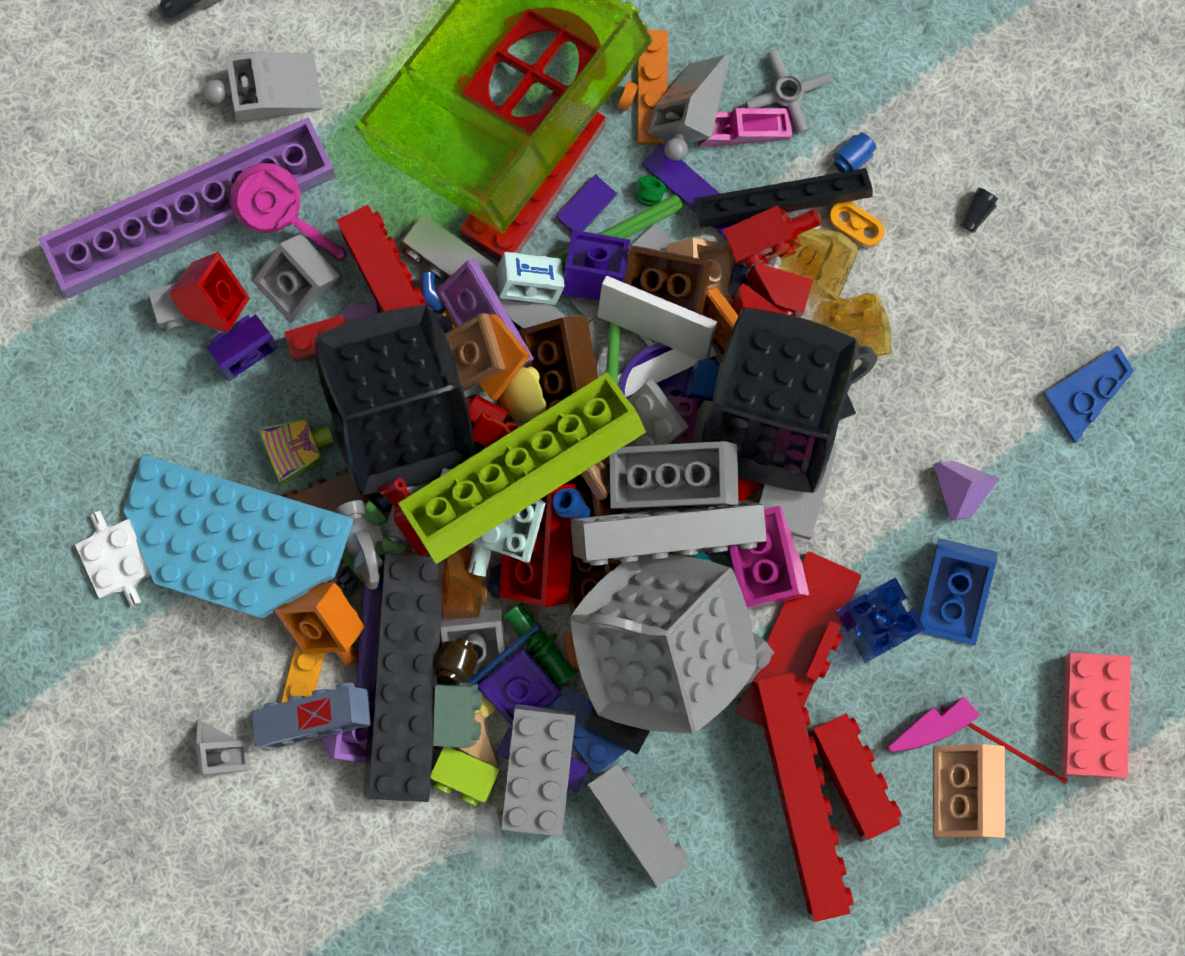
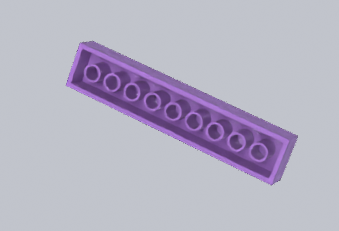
(175, 210)

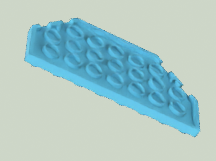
(231, 538)

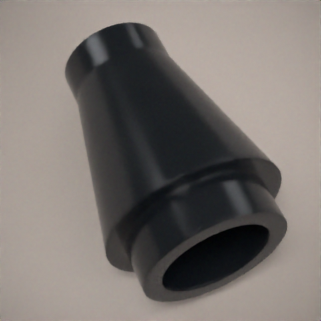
(979, 207)

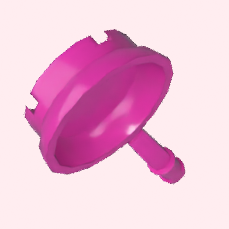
(269, 200)

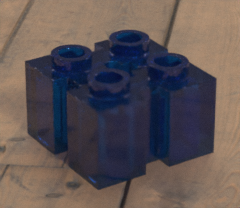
(885, 603)

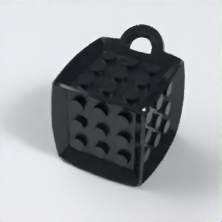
(783, 396)
(395, 397)

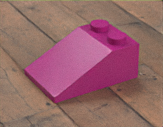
(773, 568)

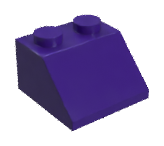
(591, 260)
(242, 346)

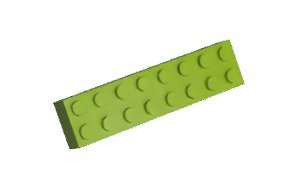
(522, 467)

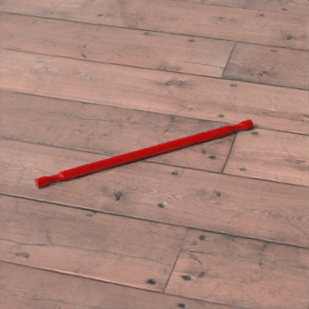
(1013, 750)

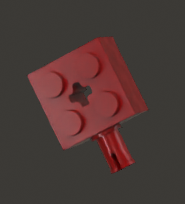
(769, 235)

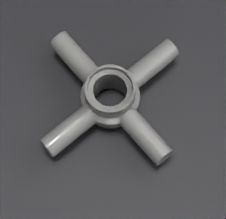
(786, 80)

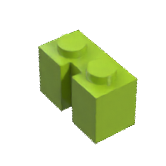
(465, 775)

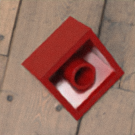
(210, 293)

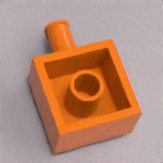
(323, 622)

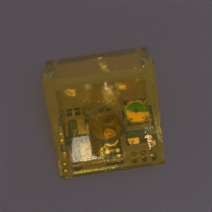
(824, 258)

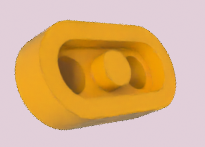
(857, 224)

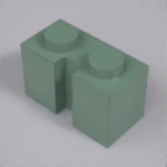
(455, 715)

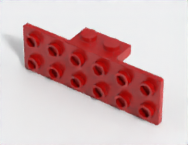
(806, 630)

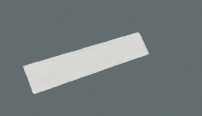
(659, 369)

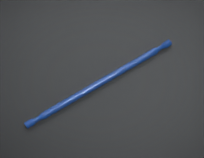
(503, 655)

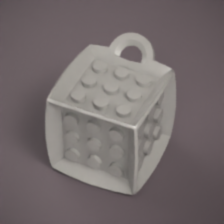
(664, 643)

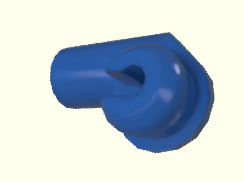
(429, 293)

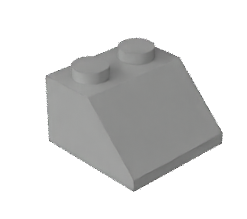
(295, 277)
(483, 632)

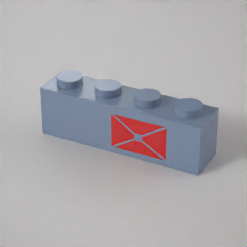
(311, 716)

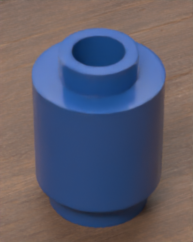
(854, 153)

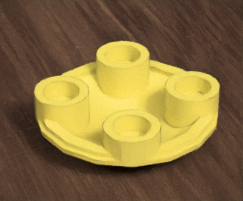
(524, 396)

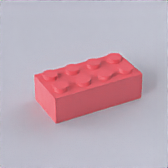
(1096, 716)

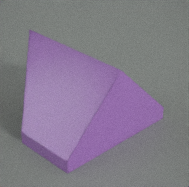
(963, 488)

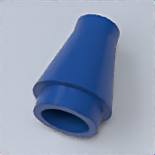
(570, 504)

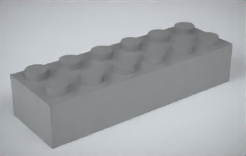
(666, 531)

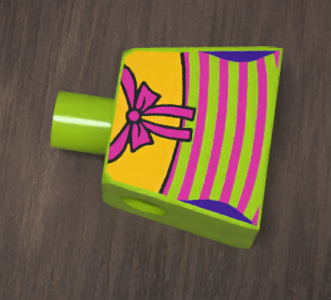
(294, 448)

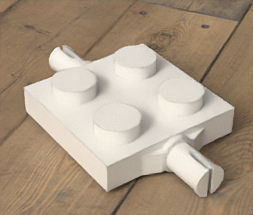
(113, 559)

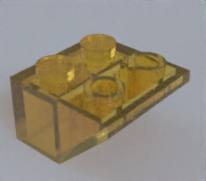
(861, 318)

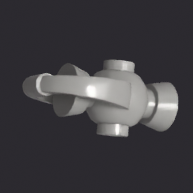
(362, 542)

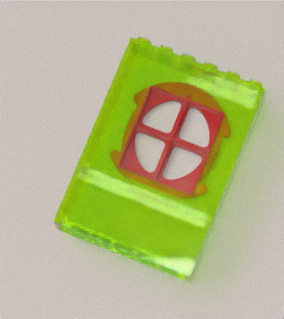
(439, 109)

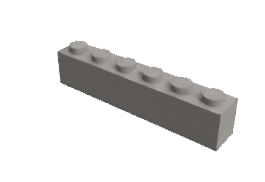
(447, 254)

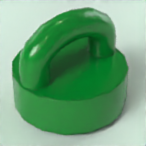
(649, 190)

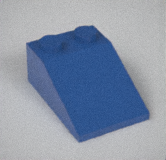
(957, 591)

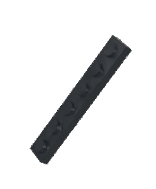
(787, 195)

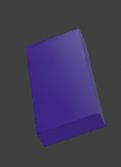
(587, 205)

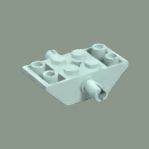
(512, 537)

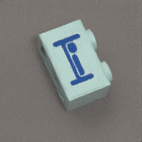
(530, 278)

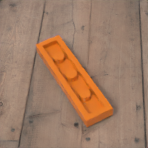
(651, 83)

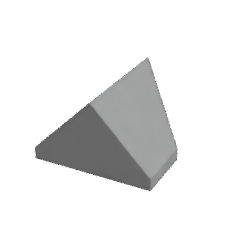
(220, 752)

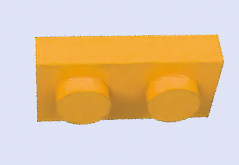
(303, 674)

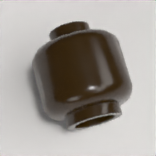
(456, 661)

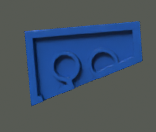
(1087, 391)

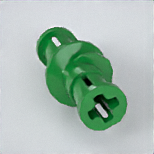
(540, 644)

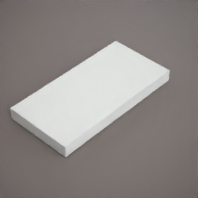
(656, 318)

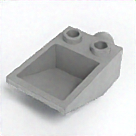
(276, 85)
(689, 106)
(798, 507)

